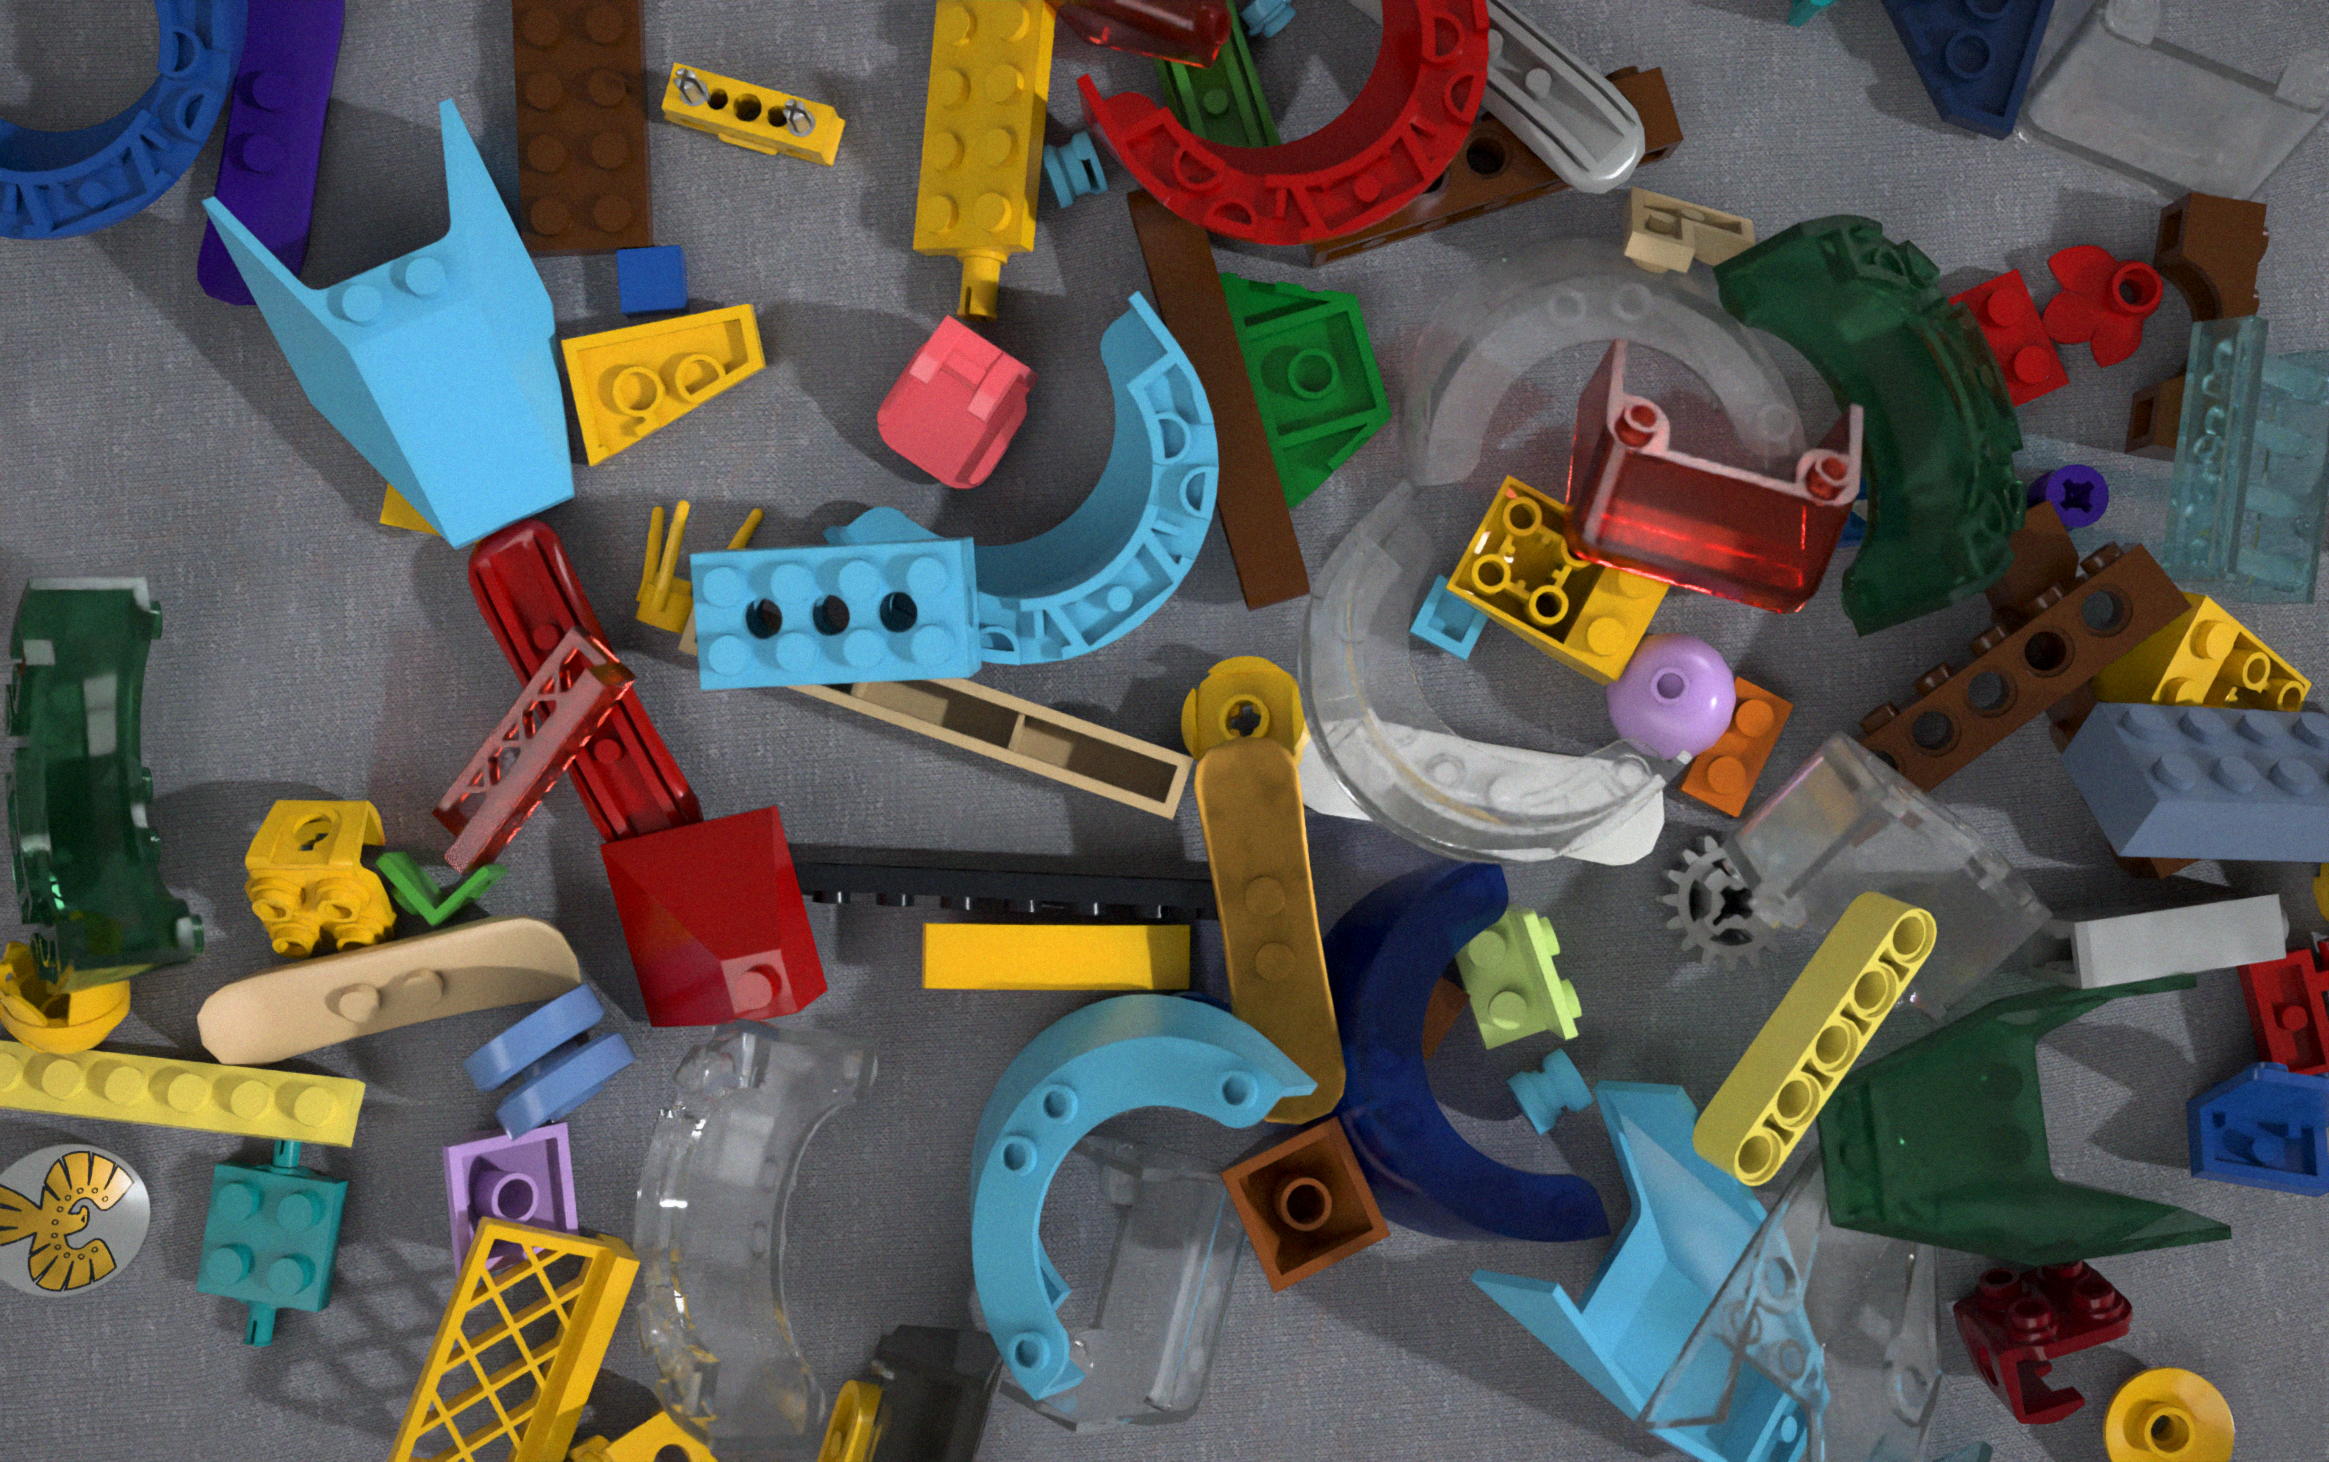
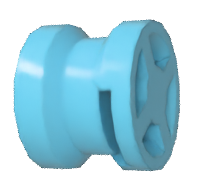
(1067, 172)

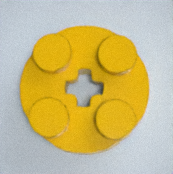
(1239, 684)

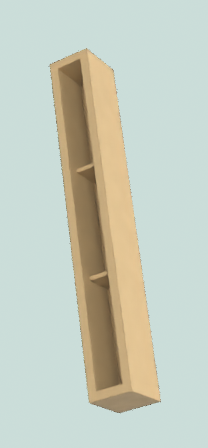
(1012, 733)

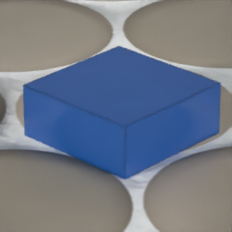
(652, 281)

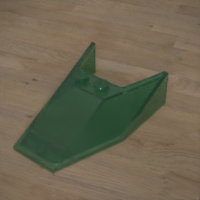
(1954, 1145)

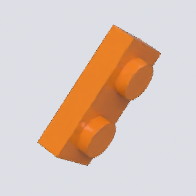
(1729, 769)

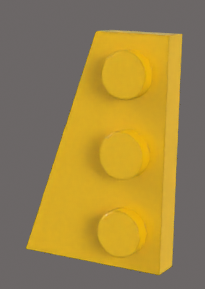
(656, 372)

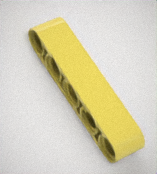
(1814, 1037)

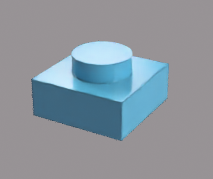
(1447, 621)

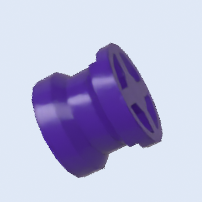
(2080, 481)

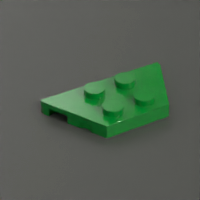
(1308, 377)

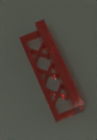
(542, 754)

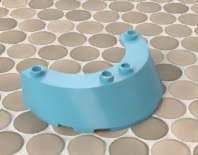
(1128, 539)
(1053, 1093)

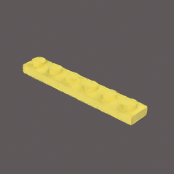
(181, 1094)

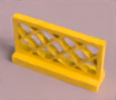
(569, 1357)

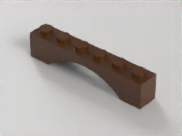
(2043, 557)

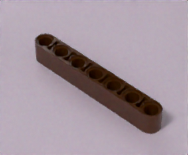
(1248, 482)

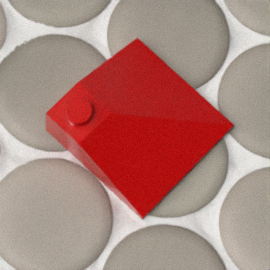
(715, 920)

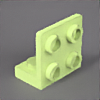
(1515, 980)

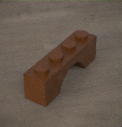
(2212, 257)

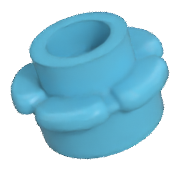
(1267, 16)

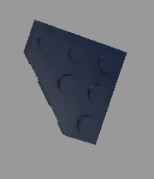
(1973, 56)

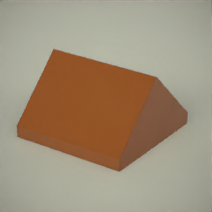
(1303, 1201)

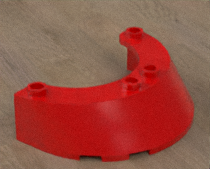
(1340, 177)

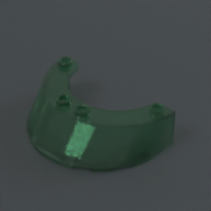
(1931, 399)
(80, 789)

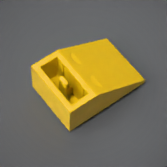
(1547, 594)
(2203, 662)

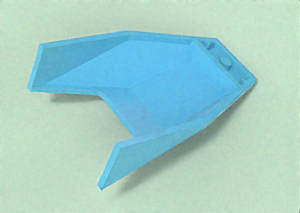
(433, 359)
(1659, 1280)

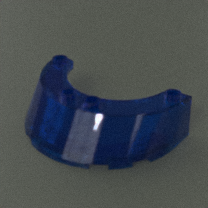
(1419, 1169)

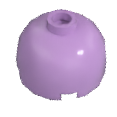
(1673, 695)

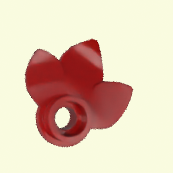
(2092, 306)

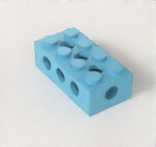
(809, 649)

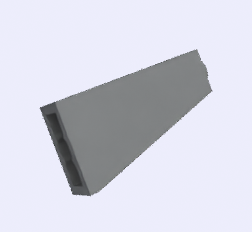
(2157, 939)

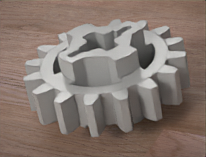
(1706, 917)

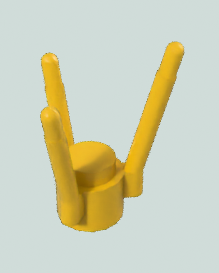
(666, 598)

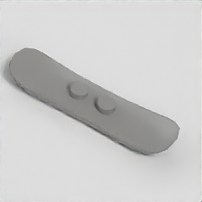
(1554, 102)

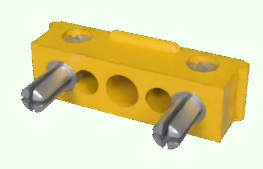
(810, 130)

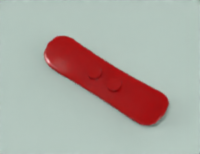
(530, 604)

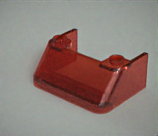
(1698, 519)

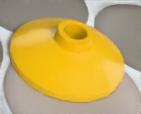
(2194, 1412)

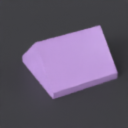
(509, 1182)

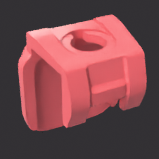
(956, 406)

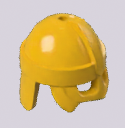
(56, 1022)

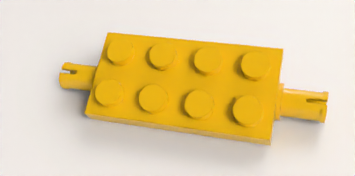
(984, 140)

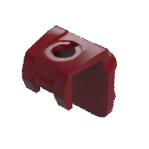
(2033, 1317)

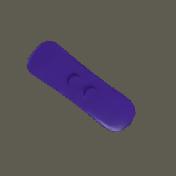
(274, 137)

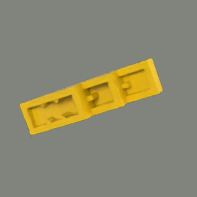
(1055, 956)

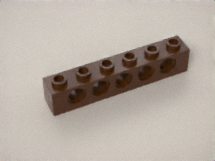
(1519, 174)
(2142, 605)

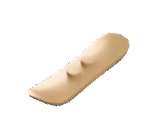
(385, 988)

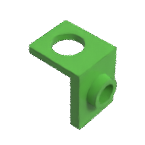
(420, 895)

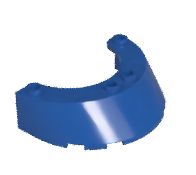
(111, 171)

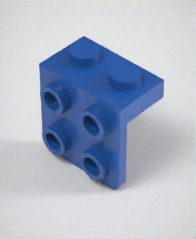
(2263, 1130)

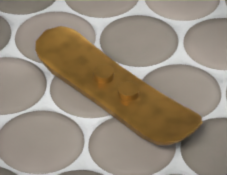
(1268, 912)

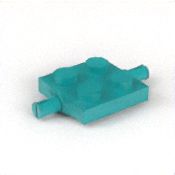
(272, 1237)

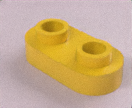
(850, 1423)

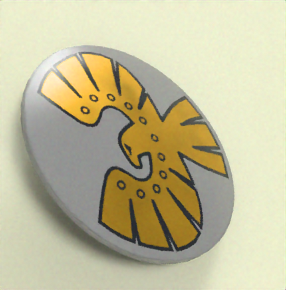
(69, 1219)

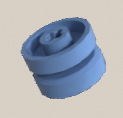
(550, 1062)

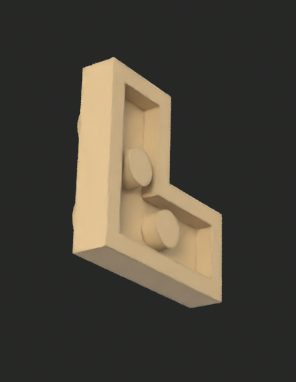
(1668, 232)

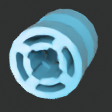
(1545, 1094)

